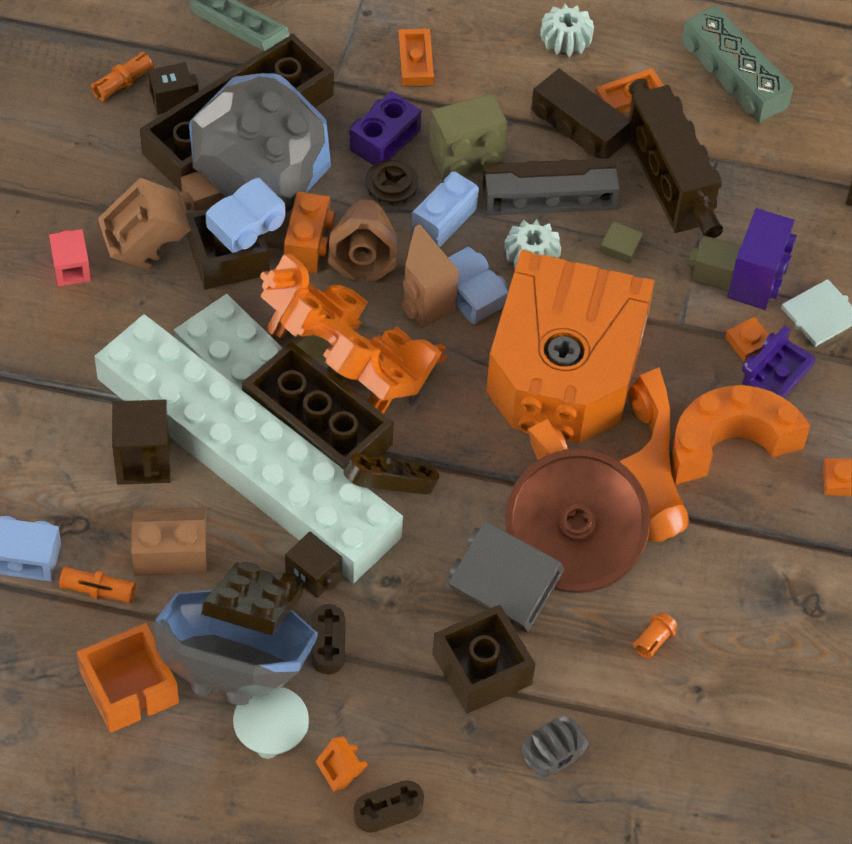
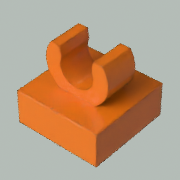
(340, 763)

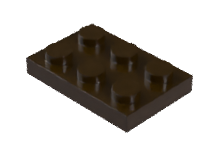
(253, 598)

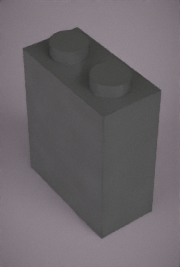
(505, 573)

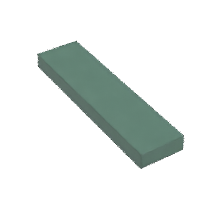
(241, 21)

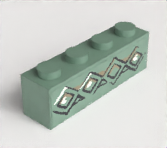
(737, 64)

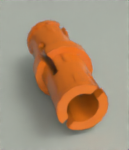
(122, 76)
(74, 580)

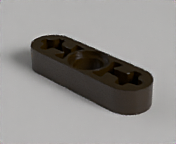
(391, 474)

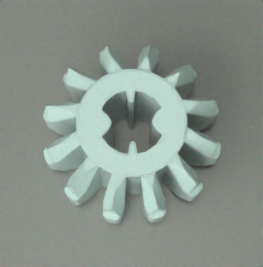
(567, 30)
(532, 239)

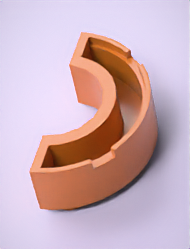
(734, 413)

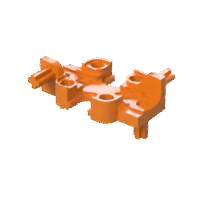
(386, 365)

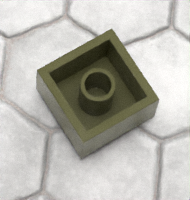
(467, 135)

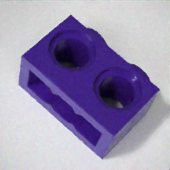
(385, 129)

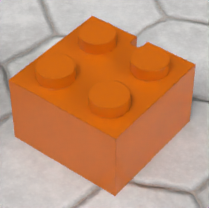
(127, 677)

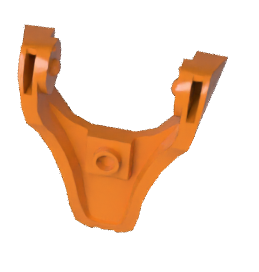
(650, 465)

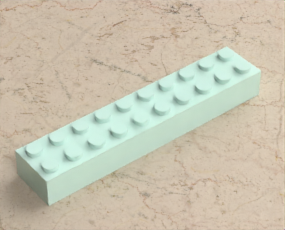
(250, 446)

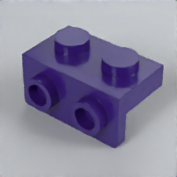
(778, 365)

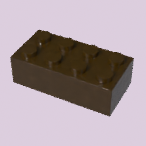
(319, 406)

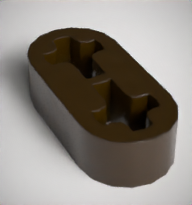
(336, 639)
(387, 805)

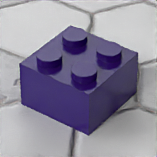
(762, 259)

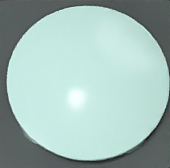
(272, 722)

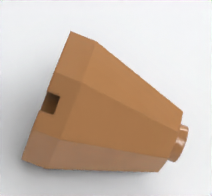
(363, 243)

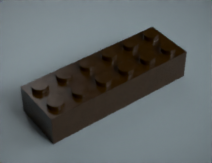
(167, 137)

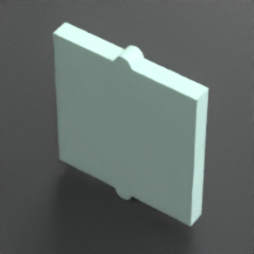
(820, 312)

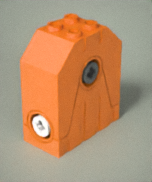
(567, 345)

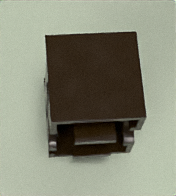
(141, 441)

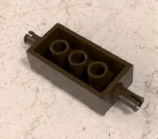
(673, 159)

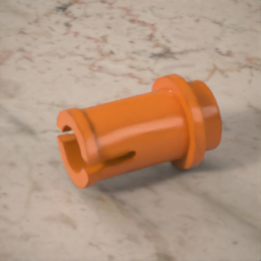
(660, 629)

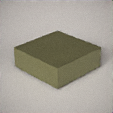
(621, 242)

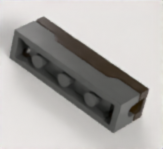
(550, 186)

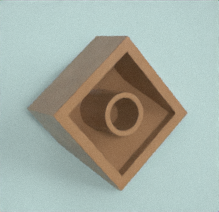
(429, 280)
(169, 541)

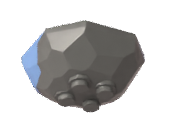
(260, 131)
(227, 655)

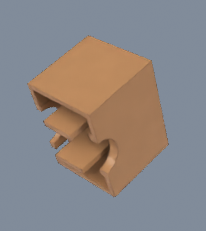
(143, 222)

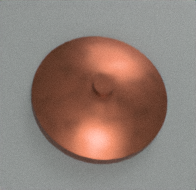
(583, 514)

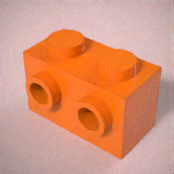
(308, 229)

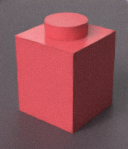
(70, 257)

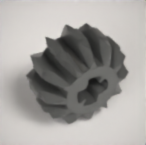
(554, 746)

